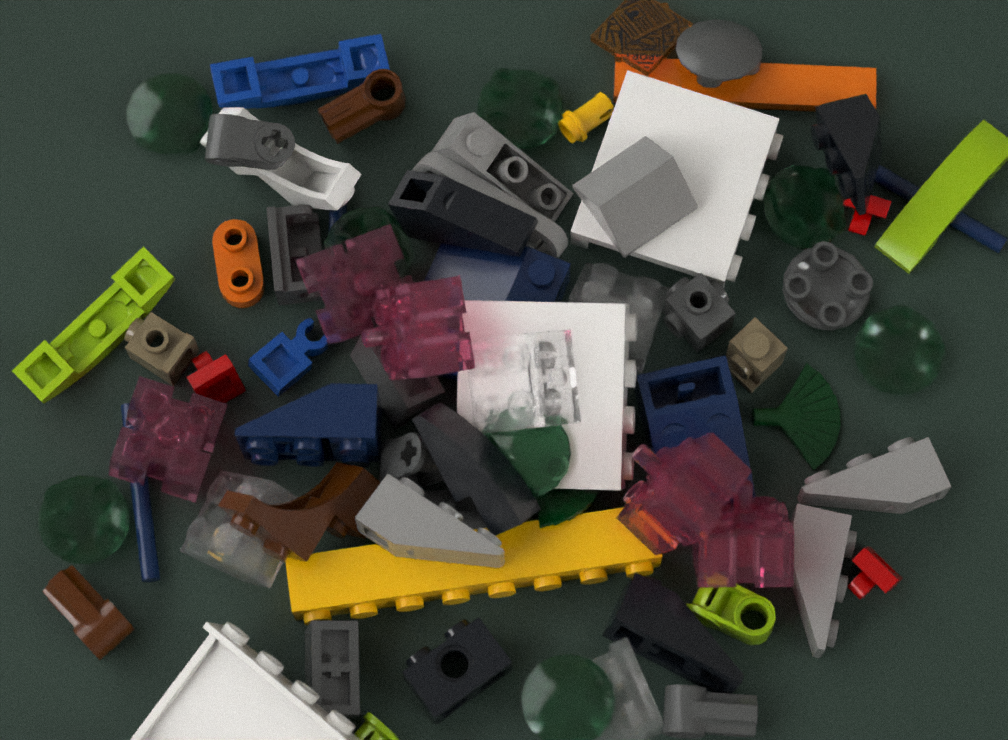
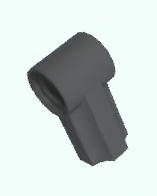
(694, 712)

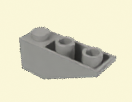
(498, 161)
(888, 484)
(416, 528)
(819, 552)

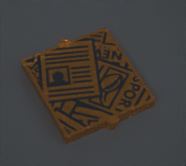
(640, 33)

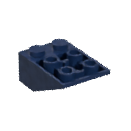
(691, 403)
(325, 425)

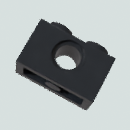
(443, 694)

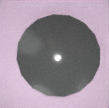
(719, 51)
(826, 287)

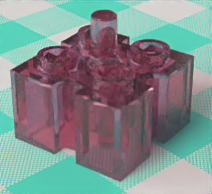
(350, 280)
(421, 329)
(167, 439)
(681, 492)
(747, 544)

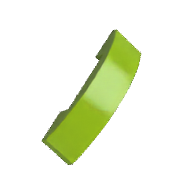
(944, 196)
(96, 330)

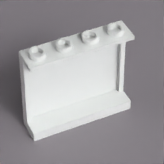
(720, 157)
(602, 375)
(239, 696)

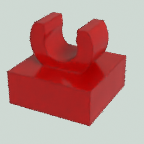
(877, 207)
(215, 378)
(874, 572)

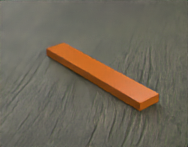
(774, 85)

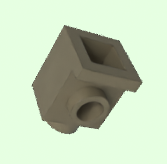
(754, 355)
(169, 358)

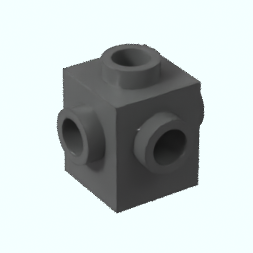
(698, 311)

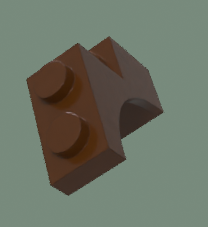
(297, 525)

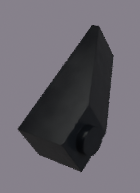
(670, 635)

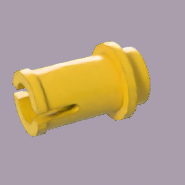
(586, 118)

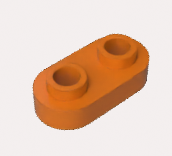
(238, 261)

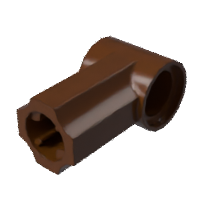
(358, 107)
(94, 619)

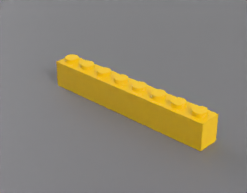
(372, 578)

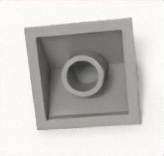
(636, 195)

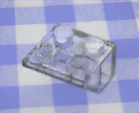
(644, 294)
(221, 545)

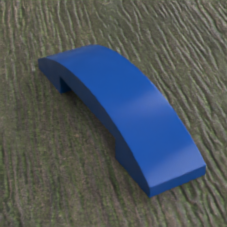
(298, 77)

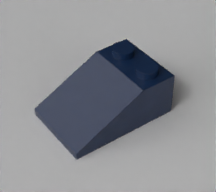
(503, 276)

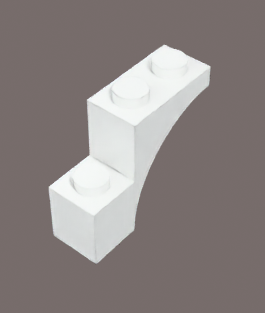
(304, 176)

